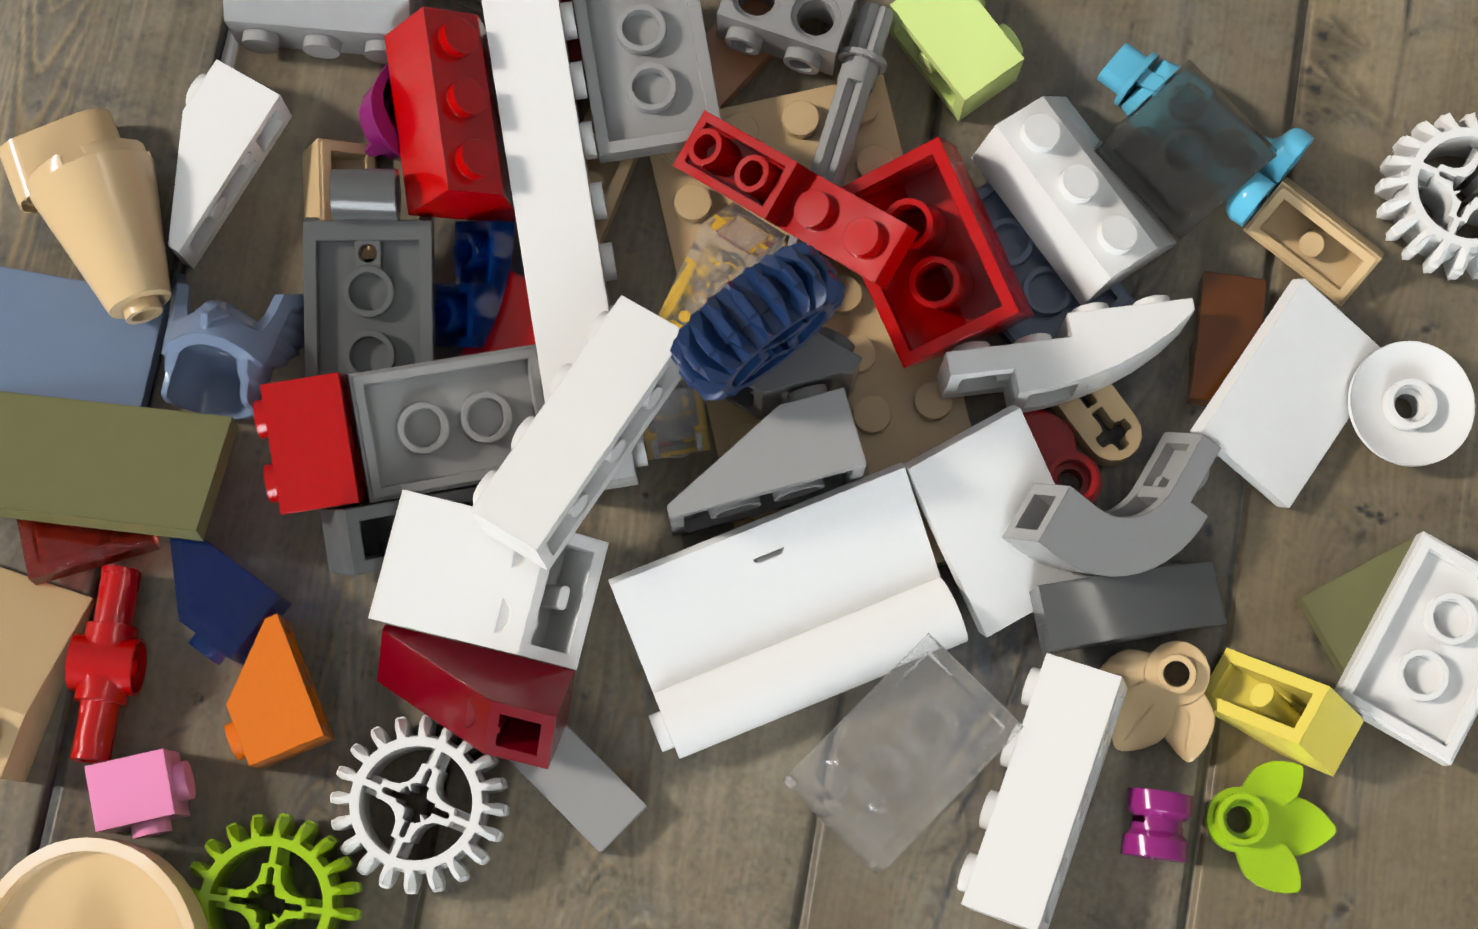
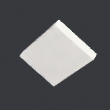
(1287, 393)
(969, 499)
(1420, 653)

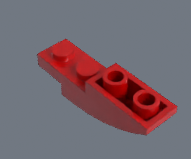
(796, 199)

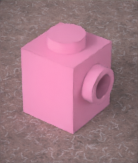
(140, 793)

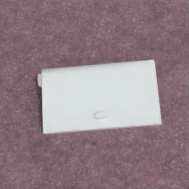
(786, 611)

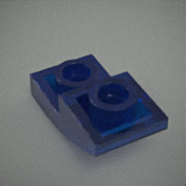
(482, 267)

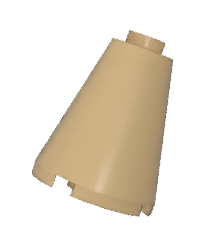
(109, 224)

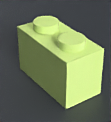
(957, 50)

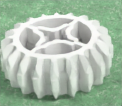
(1413, 182)
(405, 831)

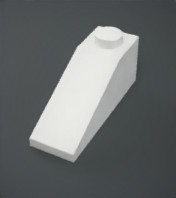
(222, 143)

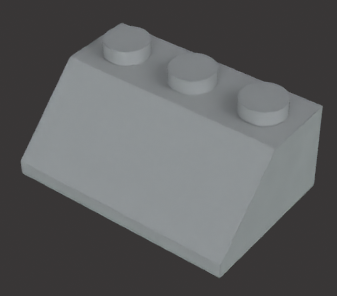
(317, 26)

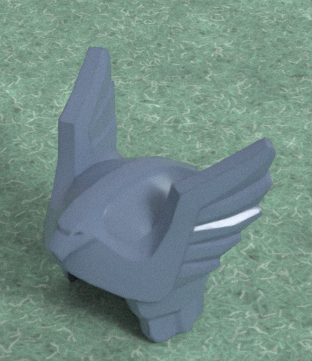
(223, 354)

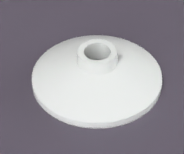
(1437, 394)

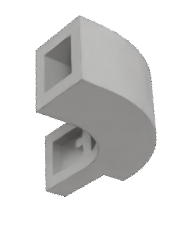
(1137, 534)

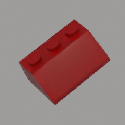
(448, 117)
(956, 273)

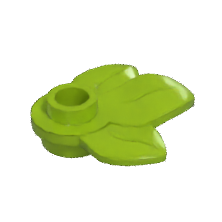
(1276, 825)

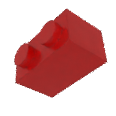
(309, 443)

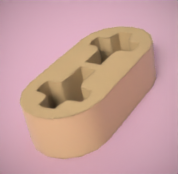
(1086, 429)

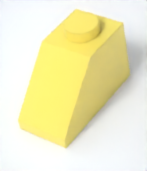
(1283, 711)

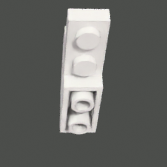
(1087, 354)

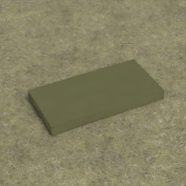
(111, 465)

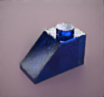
(220, 600)

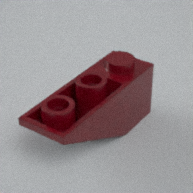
(481, 695)

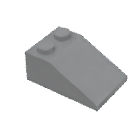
(779, 463)

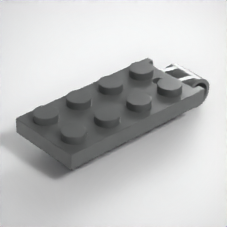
(361, 311)

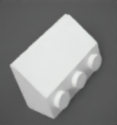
(1070, 198)

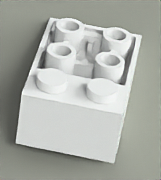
(472, 589)

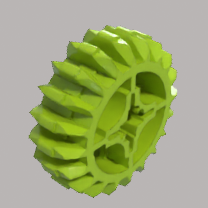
(215, 895)

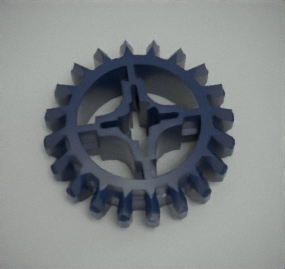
(757, 321)

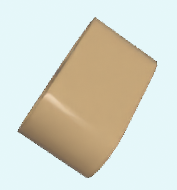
(64, 136)

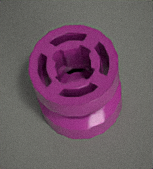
(1156, 824)

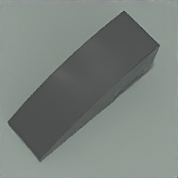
(1126, 607)

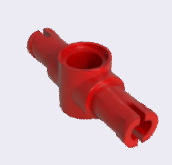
(106, 664)

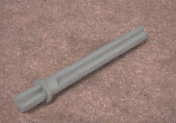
(855, 82)

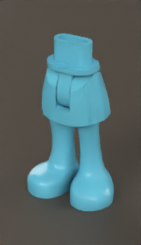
(1136, 77)

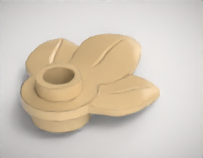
(1159, 708)

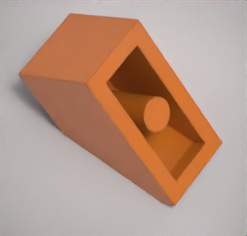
(275, 701)

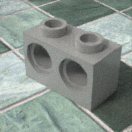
(780, 33)

